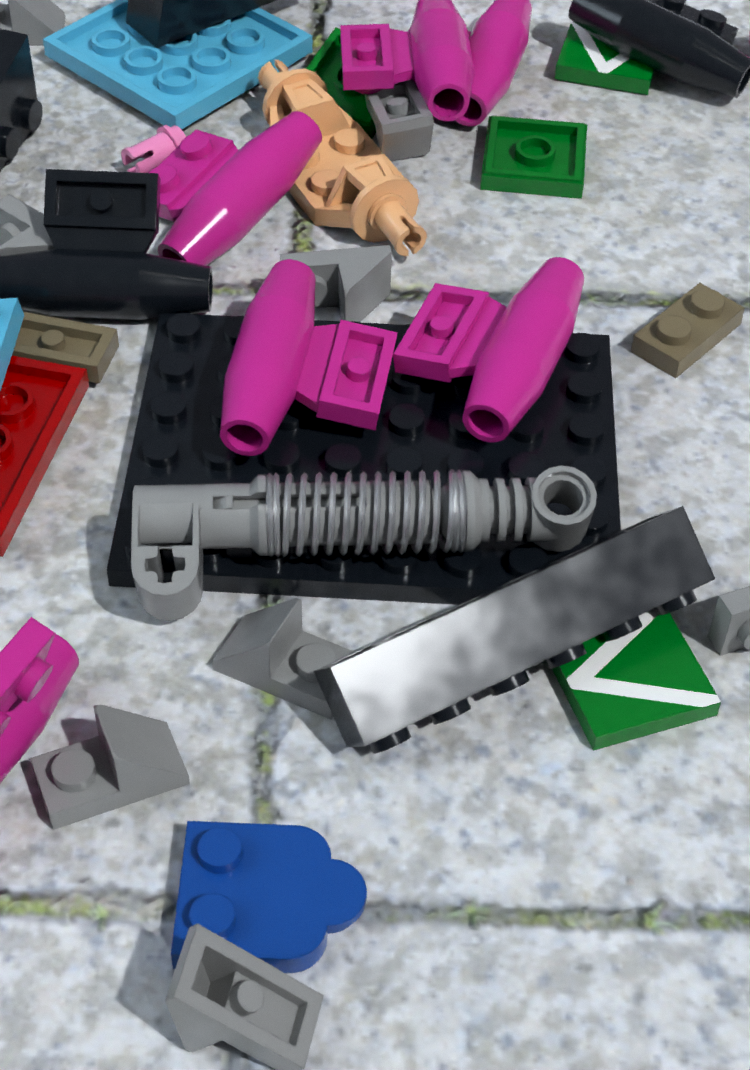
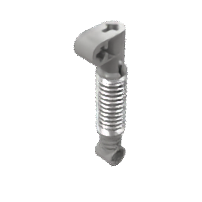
(342, 514)

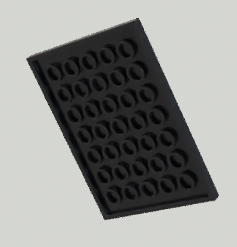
(415, 431)

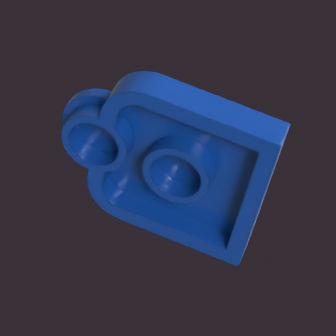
(265, 891)

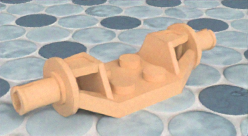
(347, 175)

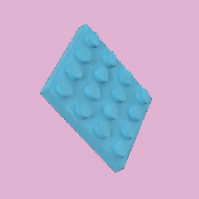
(182, 77)

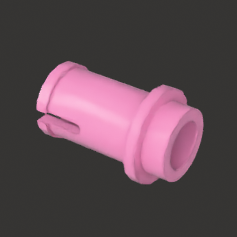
(153, 150)

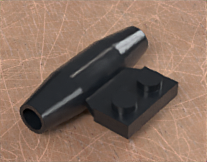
(670, 39)
(100, 255)

